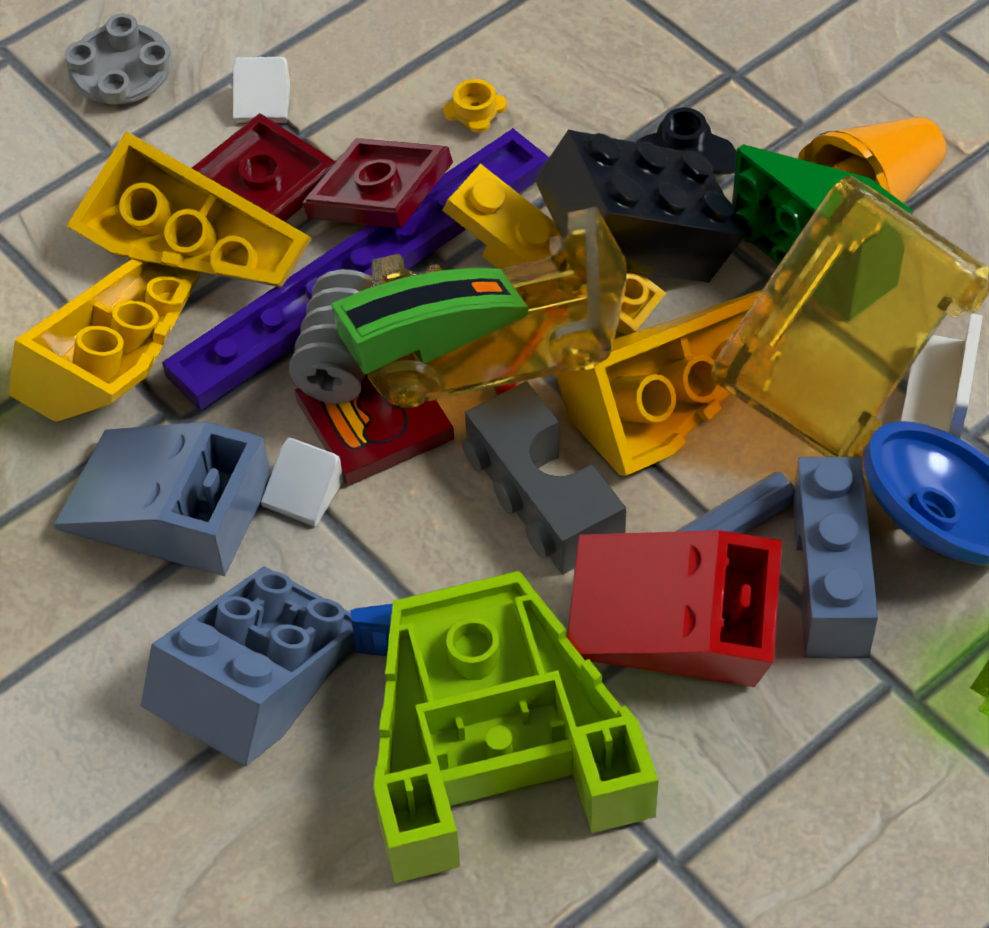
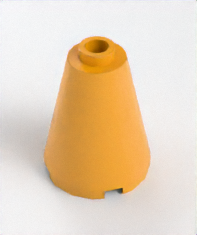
(891, 153)

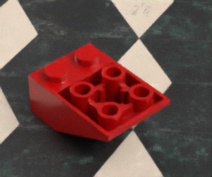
(678, 603)

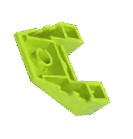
(491, 703)

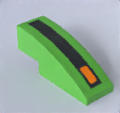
(425, 315)

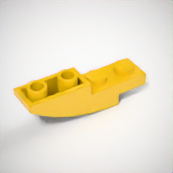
(521, 234)

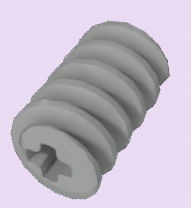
(321, 359)

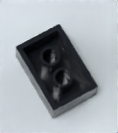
(652, 198)

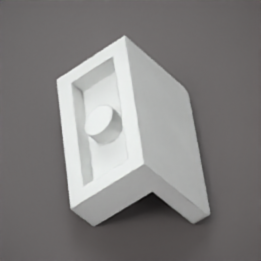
(942, 381)

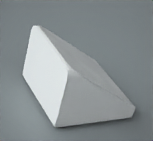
(260, 87)
(303, 482)

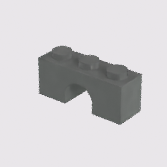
(510, 442)

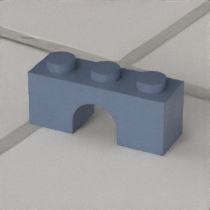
(837, 558)

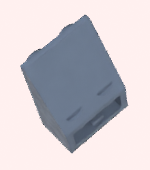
(171, 492)
(247, 664)

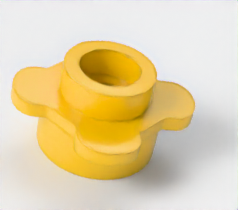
(475, 105)

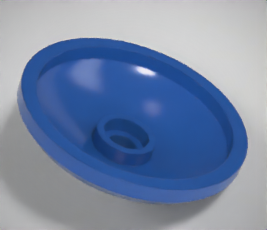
(932, 488)

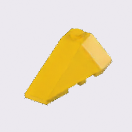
(176, 217)
(99, 340)
(653, 387)

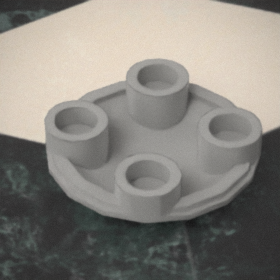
(119, 61)

